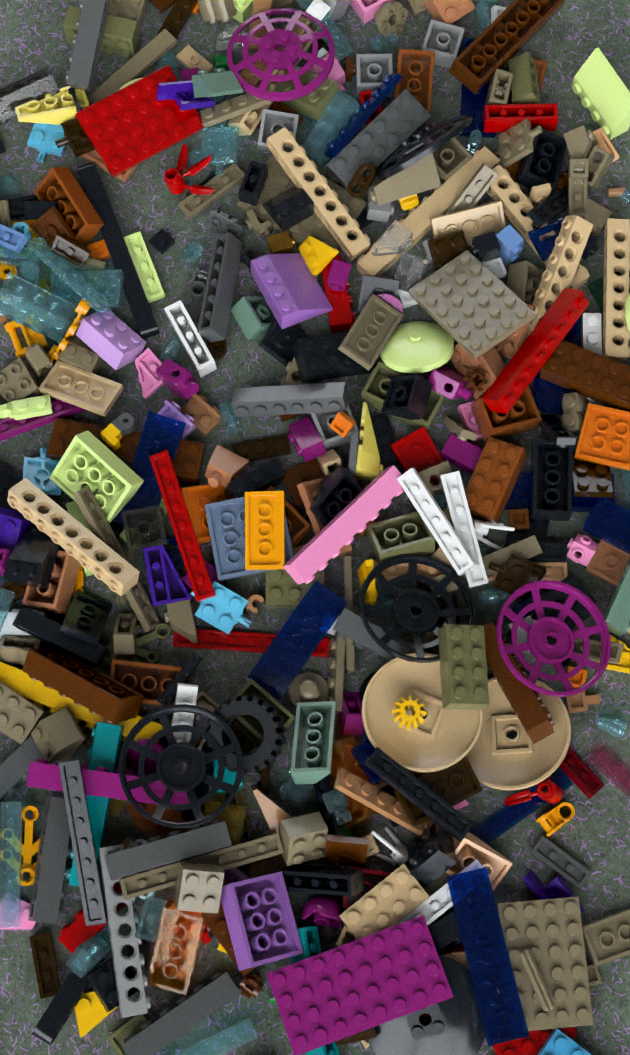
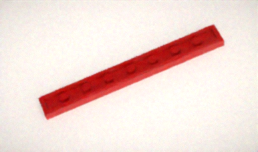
(182, 526)
(238, 642)

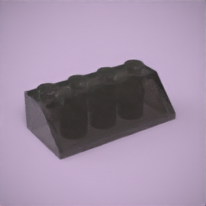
(25, 90)

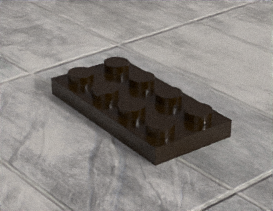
(450, 784)

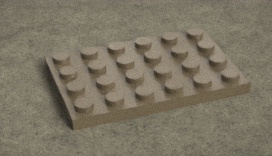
(279, 182)
(471, 304)
(556, 942)

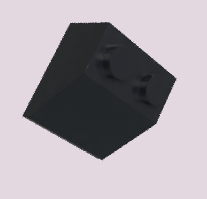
(290, 208)
(407, 397)

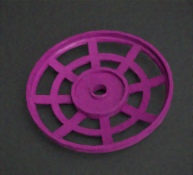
(281, 59)
(561, 634)

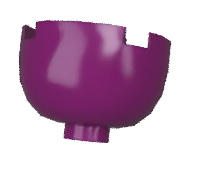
(322, 911)

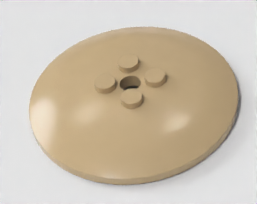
(436, 743)
(517, 761)

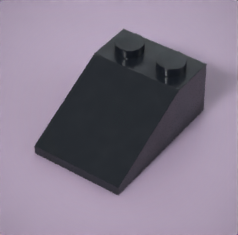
(334, 494)
(32, 560)

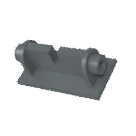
(222, 222)

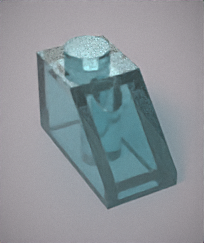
(150, 919)
(88, 955)

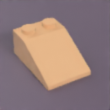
(473, 848)

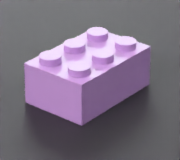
(110, 338)

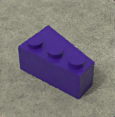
(12, 528)
(162, 577)

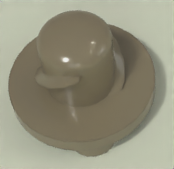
(391, 18)
(308, 688)

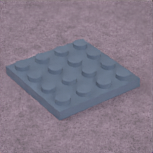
(227, 537)

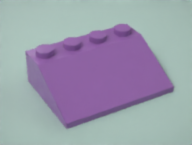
(289, 288)
(260, 920)

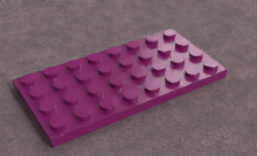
(359, 985)

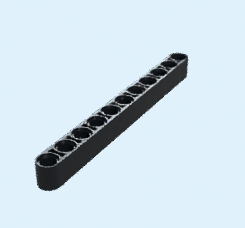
(118, 251)

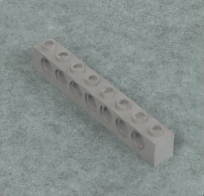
(142, 1003)

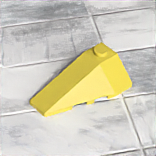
(53, 108)
(368, 456)

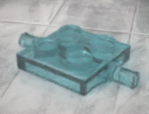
(221, 144)

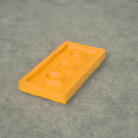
(264, 530)

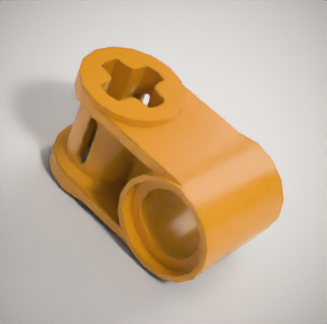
(555, 819)

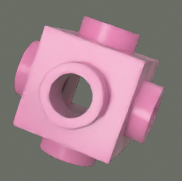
(581, 549)

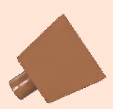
(225, 467)

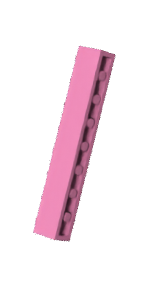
(345, 526)

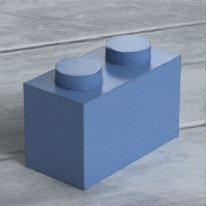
(510, 245)

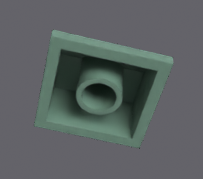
(215, 84)
(253, 316)

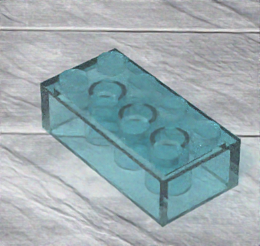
(35, 307)

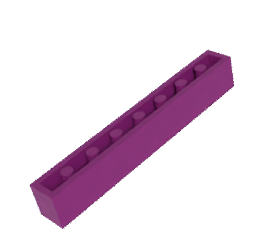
(96, 783)

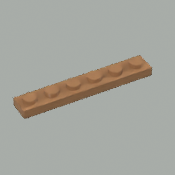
(376, 799)

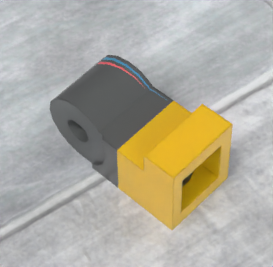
(117, 429)

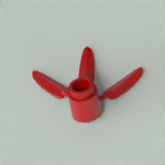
(175, 180)
(546, 790)

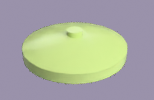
(417, 347)

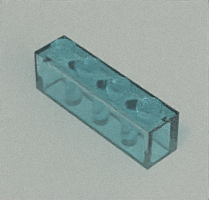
(326, 129)

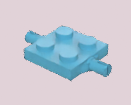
(43, 139)
(38, 471)
(223, 609)

